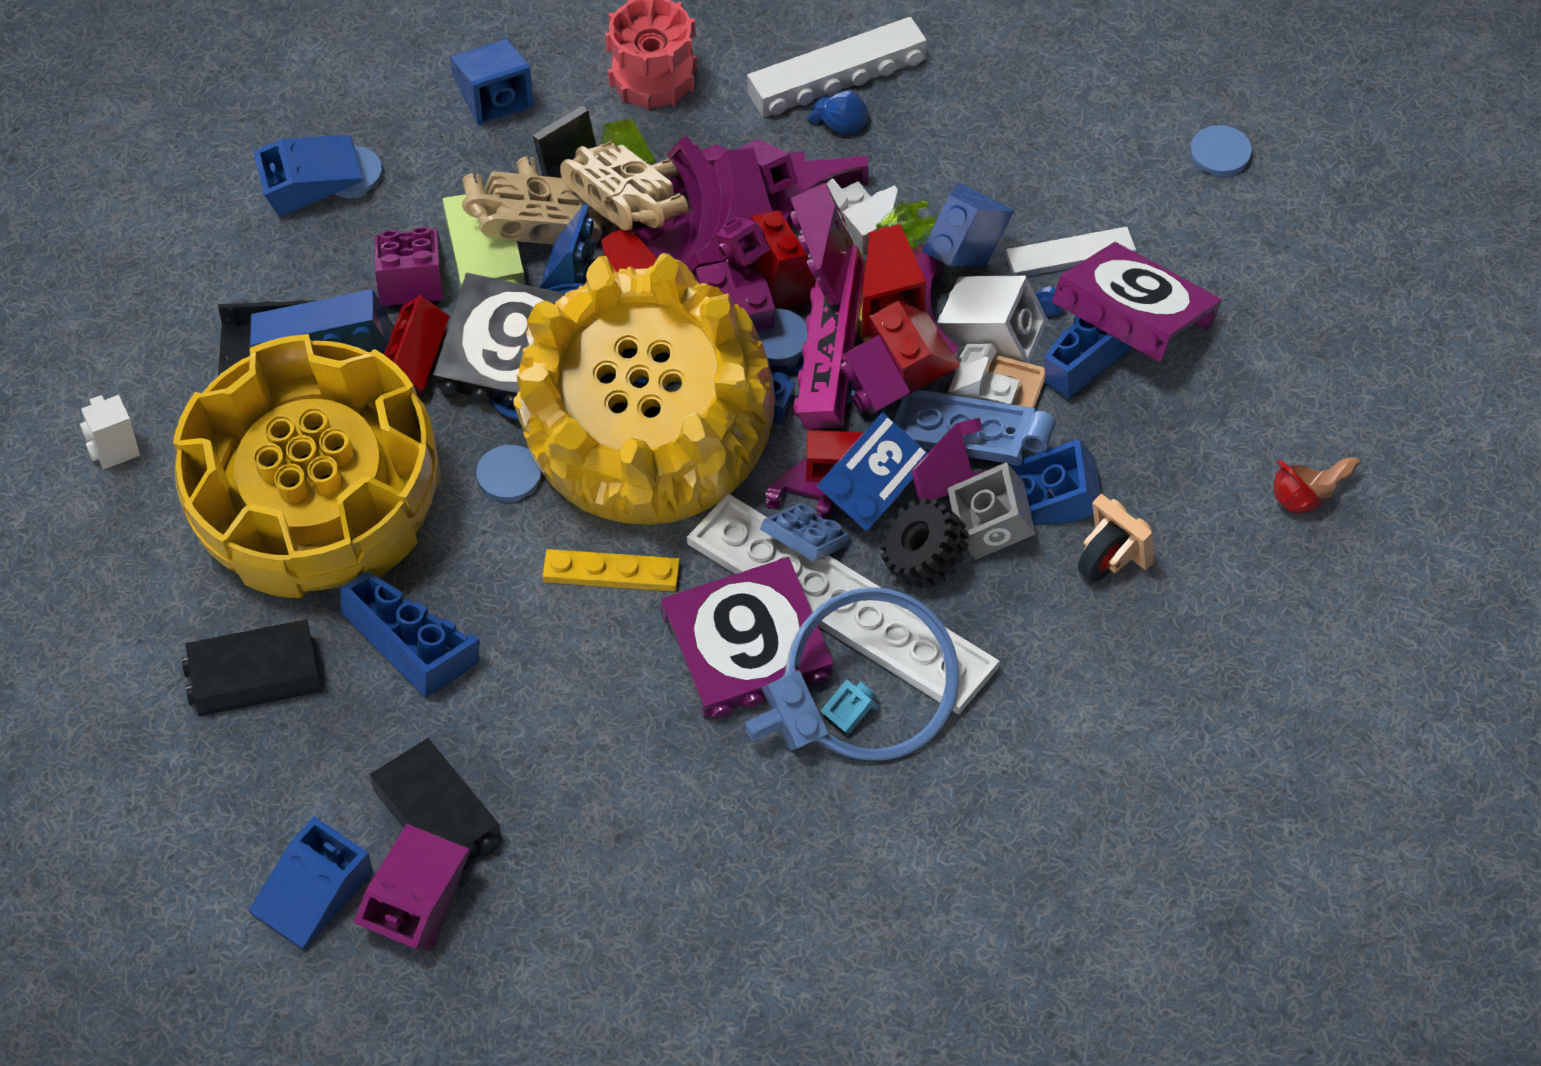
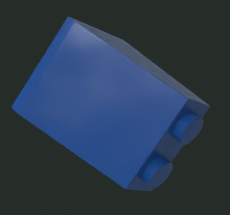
(493, 81)
(967, 228)

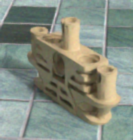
(624, 185)
(524, 205)

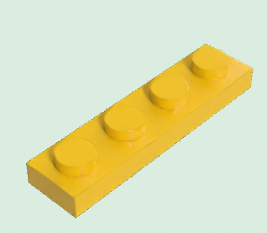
(611, 570)

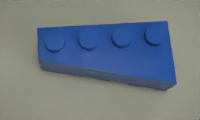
(346, 319)
(1080, 357)
(407, 635)

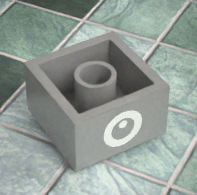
(993, 510)

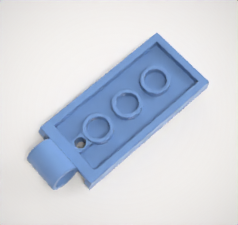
(1005, 430)

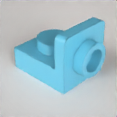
(850, 705)

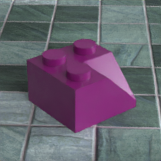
(745, 288)
(874, 376)

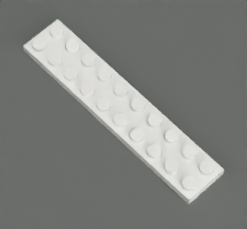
(873, 628)

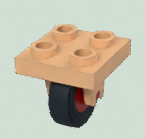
(1115, 541)

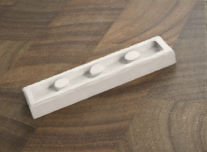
(1064, 252)

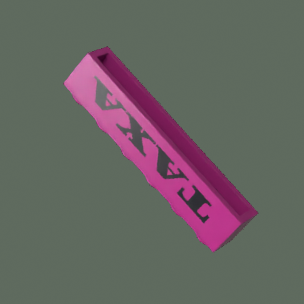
(830, 335)

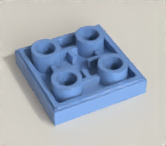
(806, 532)

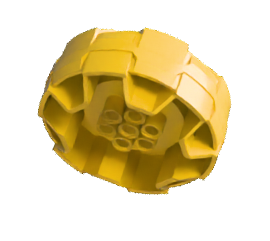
(320, 528)

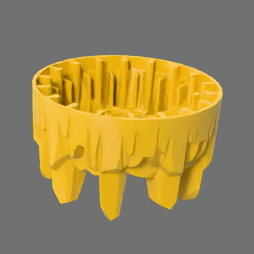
(623, 461)

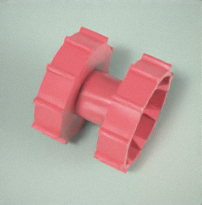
(651, 52)

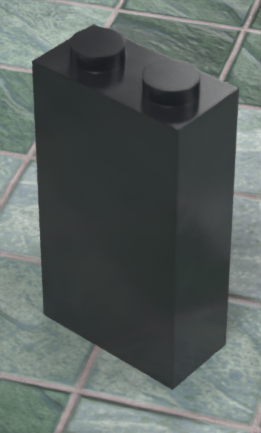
(251, 668)
(431, 795)

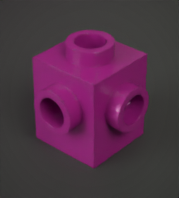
(741, 241)

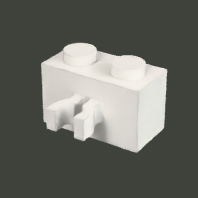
(108, 431)

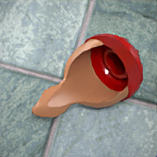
(1304, 488)

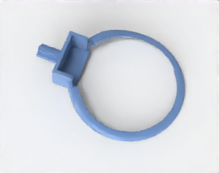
(793, 705)

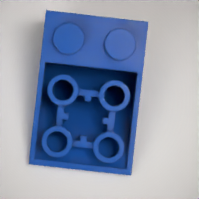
(306, 170)
(571, 252)
(311, 883)

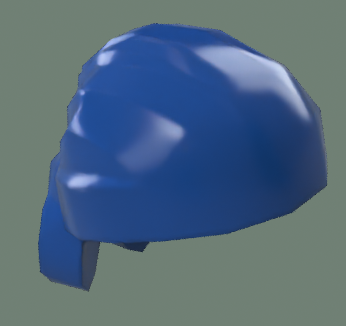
(841, 112)

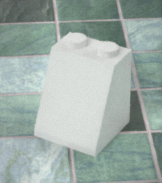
(996, 313)

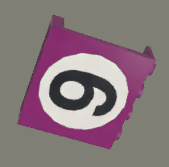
(1134, 299)
(741, 633)

